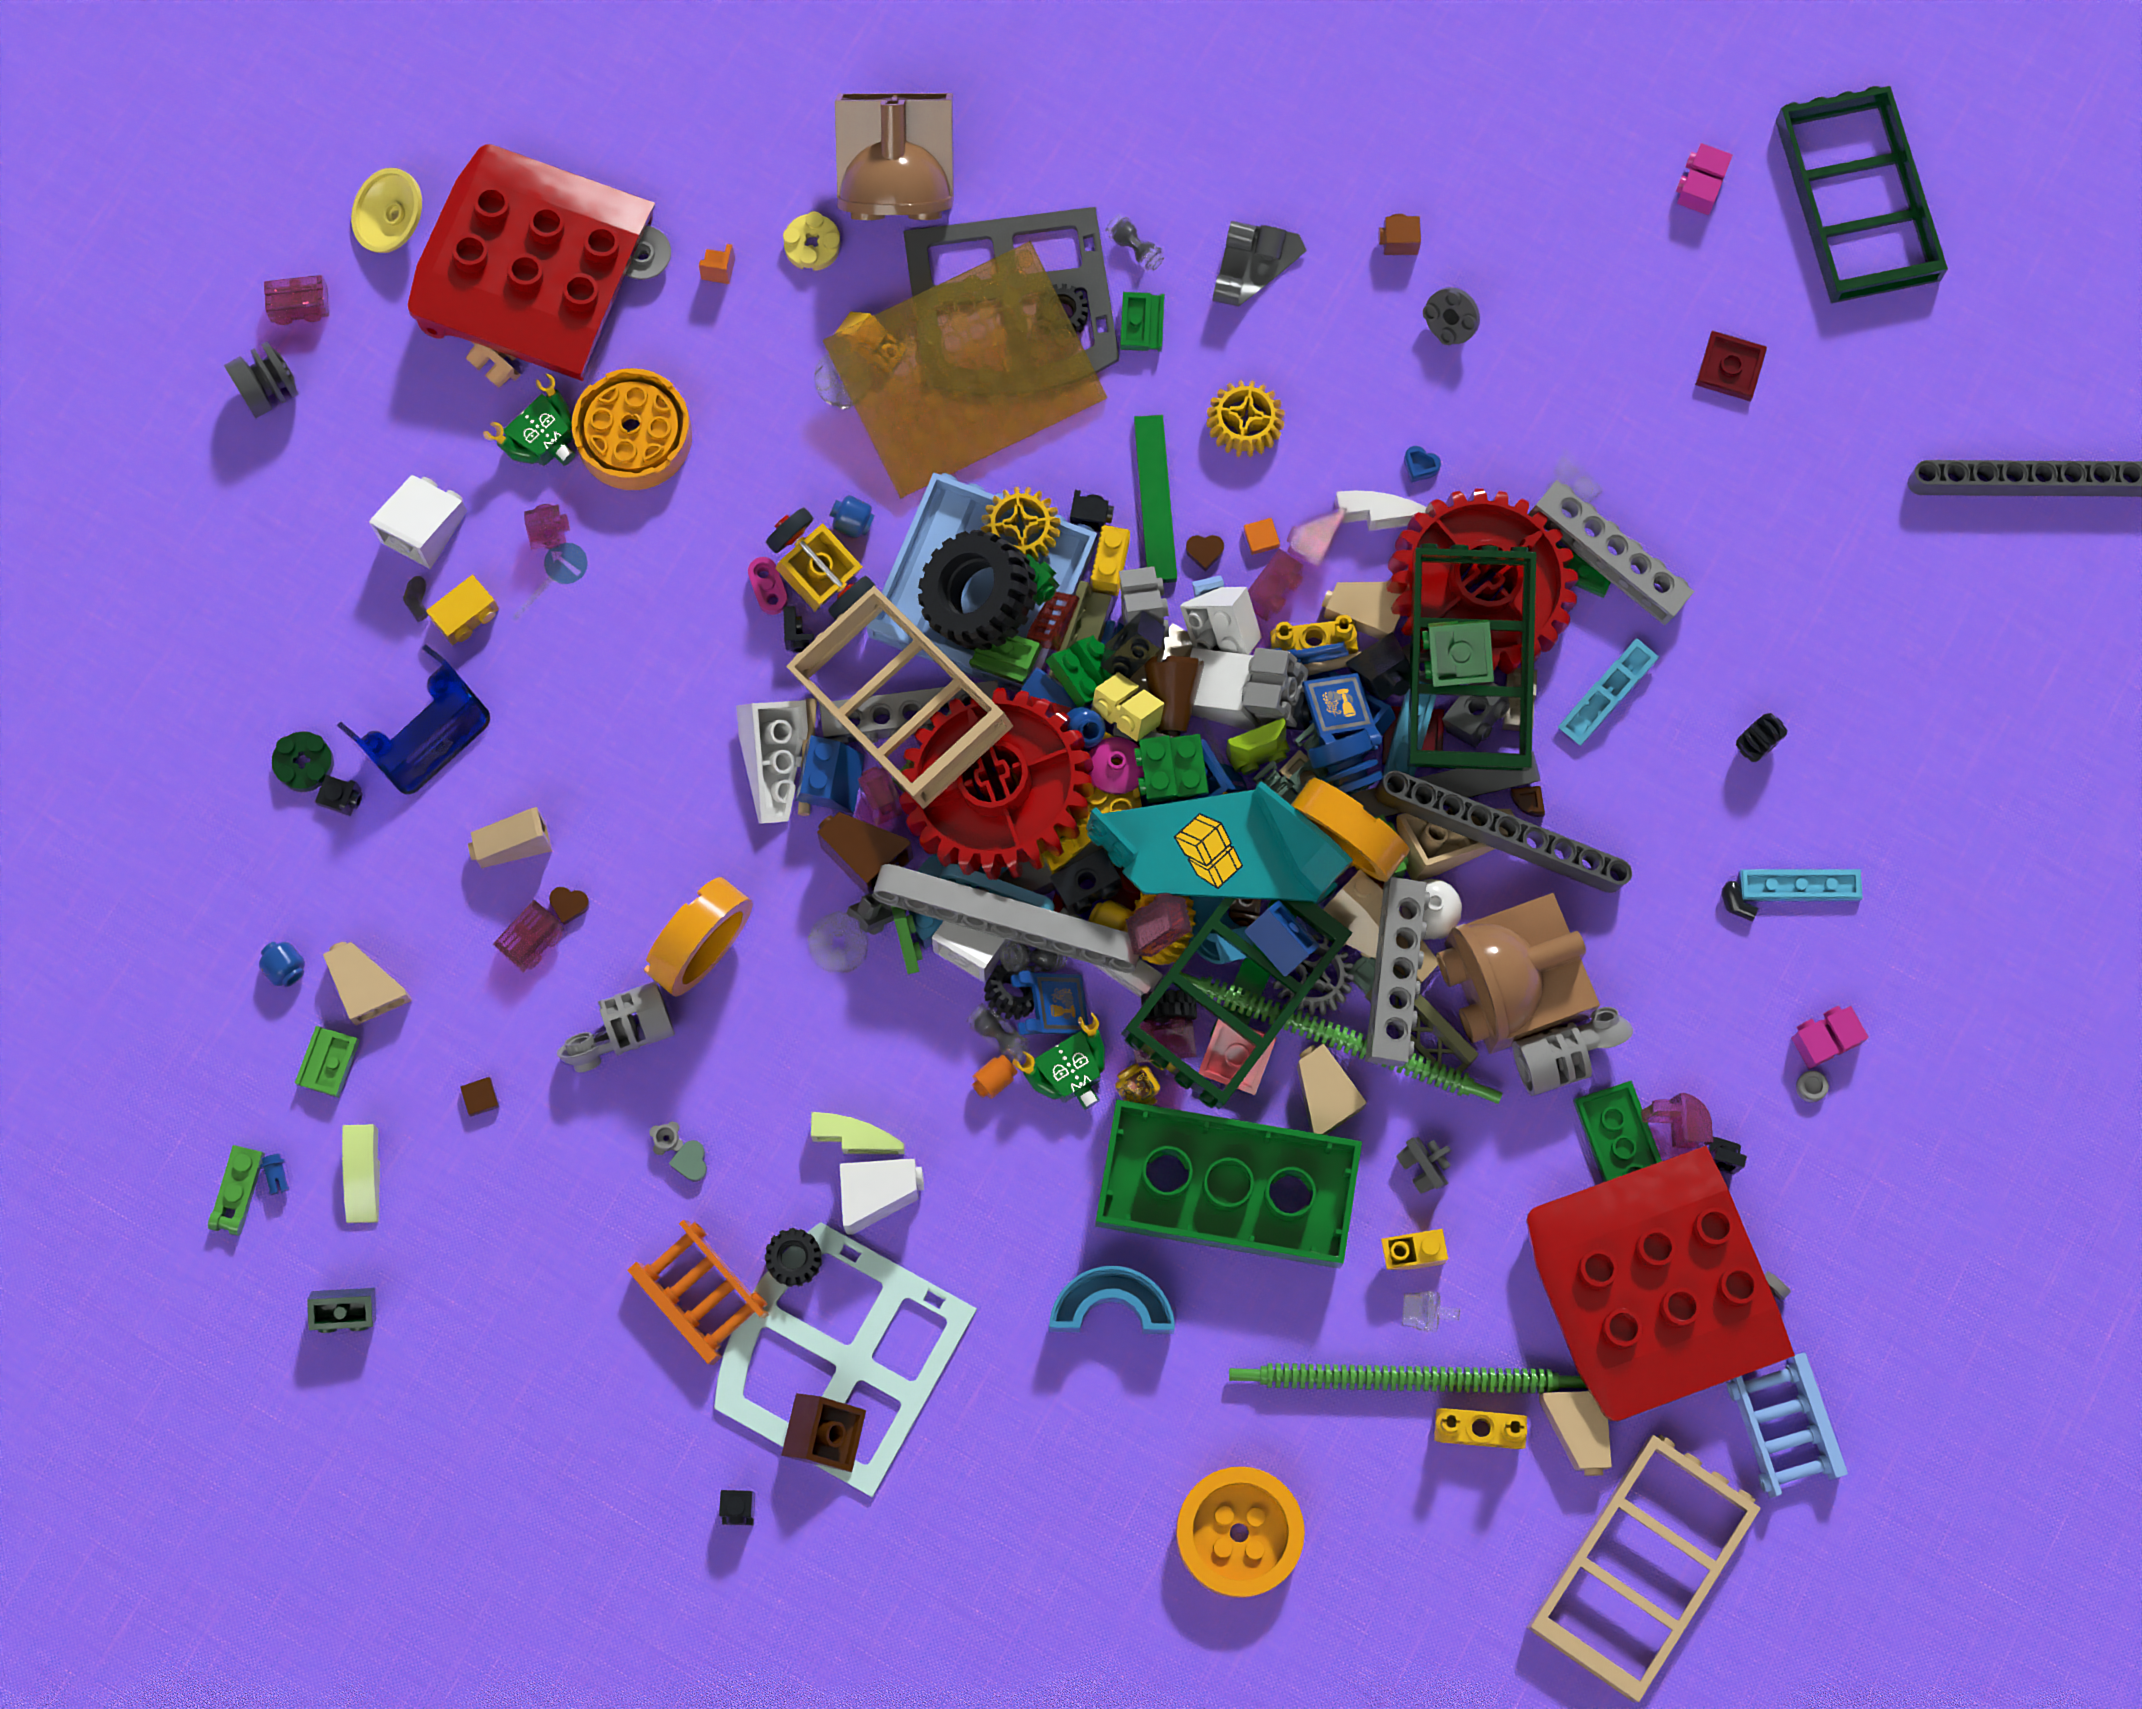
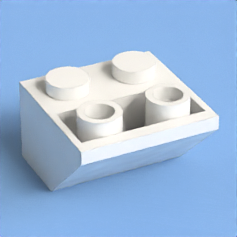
(1222, 621)

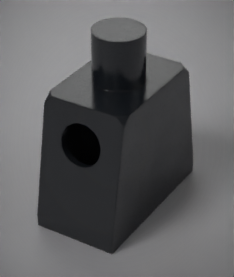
(1382, 668)

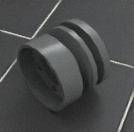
(262, 379)

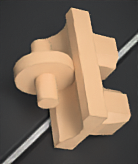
(500, 371)

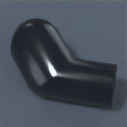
(1734, 901)

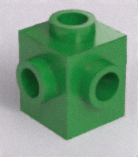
(1044, 579)

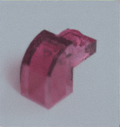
(1688, 1119)

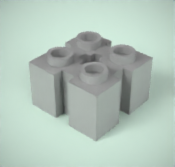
(1143, 591)
(1274, 685)

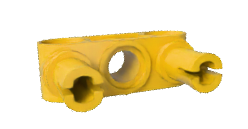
(1332, 632)
(1504, 1429)

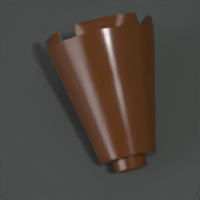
(1175, 684)

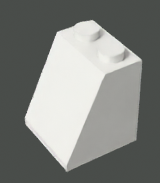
(419, 520)
(1222, 687)
(968, 948)
(877, 1190)

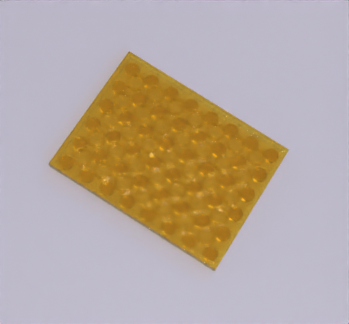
(964, 369)

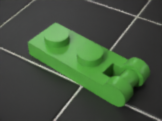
(236, 1190)

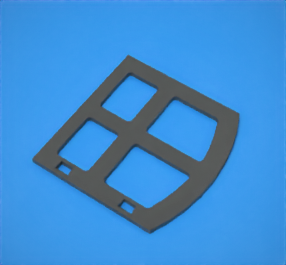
(1088, 277)

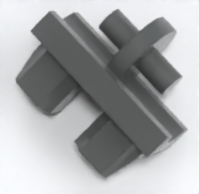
(871, 914)
(1432, 1175)

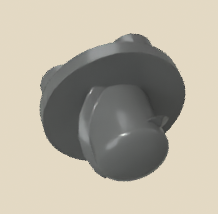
(1452, 315)

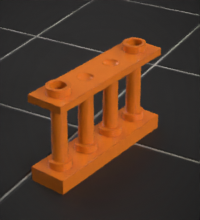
(687, 1321)

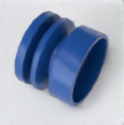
(1345, 762)

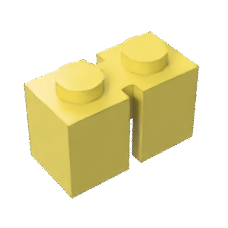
(1133, 716)

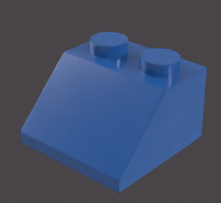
(830, 774)

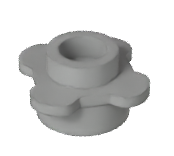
(658, 1133)

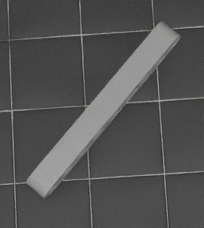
(1005, 918)

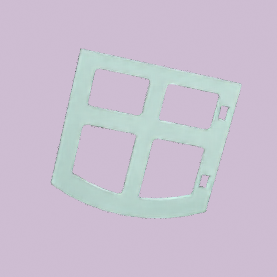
(852, 1361)

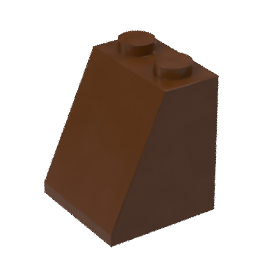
(862, 848)

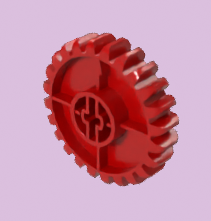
(1478, 525)
(1031, 817)

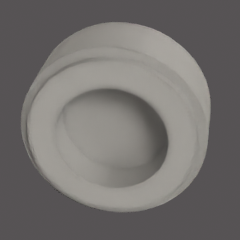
(1812, 1086)
(1777, 1287)

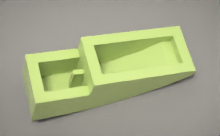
(855, 1135)
(361, 1173)

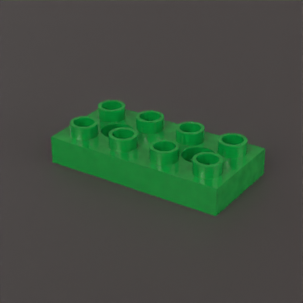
(1229, 1184)

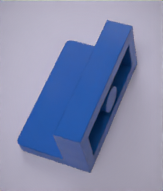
(1281, 938)

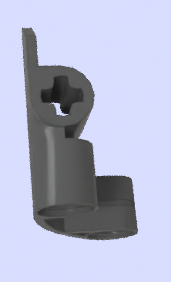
(1253, 260)

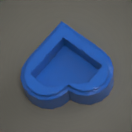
(1421, 464)

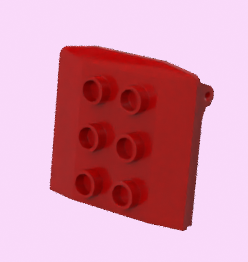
(527, 260)
(1656, 1285)

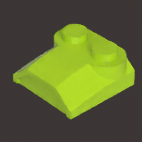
(1258, 747)

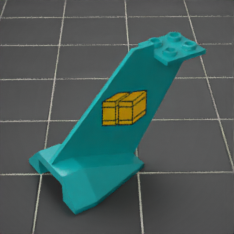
(1222, 848)

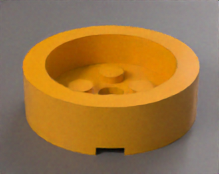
(635, 457)
(1365, 839)
(698, 936)
(1273, 1527)

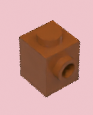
(1400, 235)

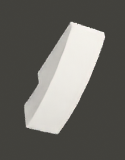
(1378, 508)

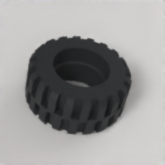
(950, 572)

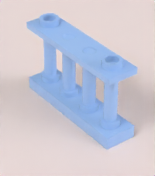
(1818, 1432)

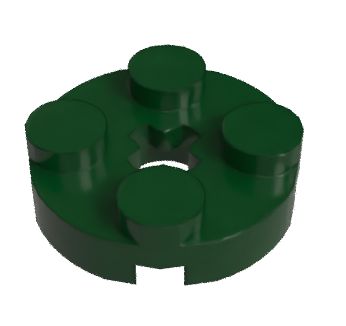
(291, 748)

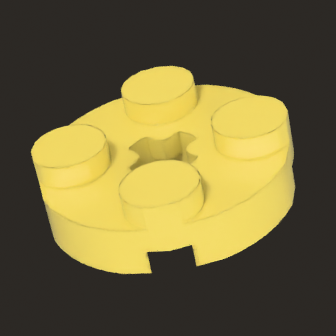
(808, 226)

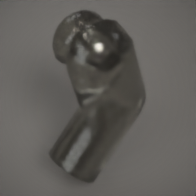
(413, 597)

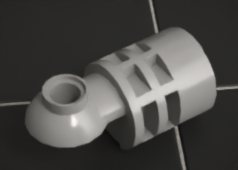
(621, 1031)
(1562, 1052)

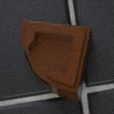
(1529, 800)

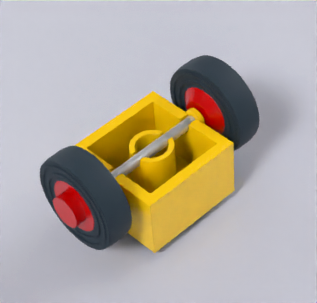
(817, 564)

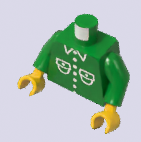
(539, 430)
(1069, 1067)

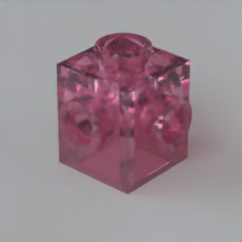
(546, 526)

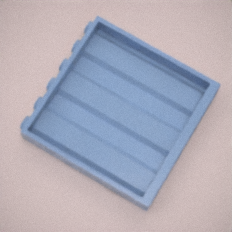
(943, 512)

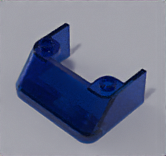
(431, 736)

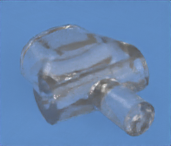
(1424, 1311)

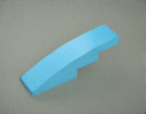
(1608, 692)

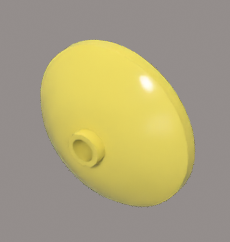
(386, 210)

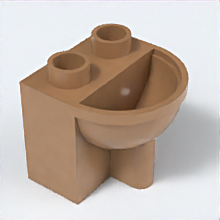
(894, 154)
(1518, 973)

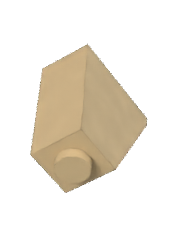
(1366, 604)
(510, 839)
(362, 983)
(1326, 1091)
(1580, 1429)

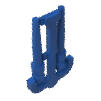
(1319, 653)

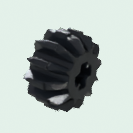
(1761, 737)

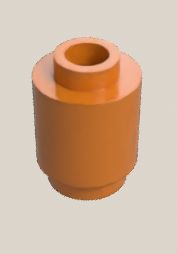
(993, 1077)

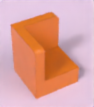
(718, 265)

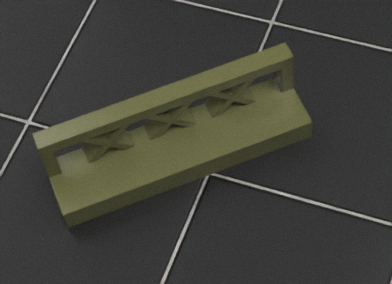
(1088, 618)
(1440, 1028)

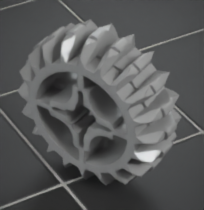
(1323, 984)

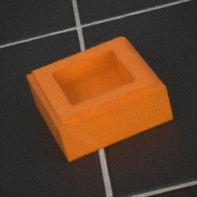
(1261, 536)

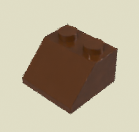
(823, 1432)

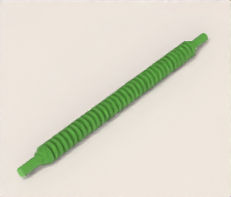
(1464, 1084)
(1550, 1381)

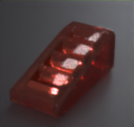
(1058, 630)

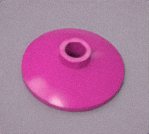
(1111, 777)

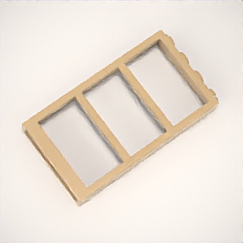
(954, 760)
(1583, 1653)

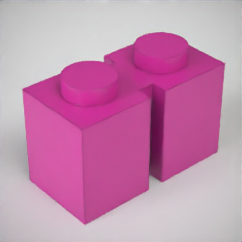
(1704, 178)
(1829, 1037)

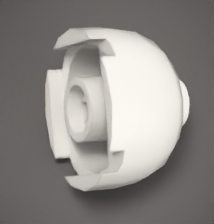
(1443, 909)

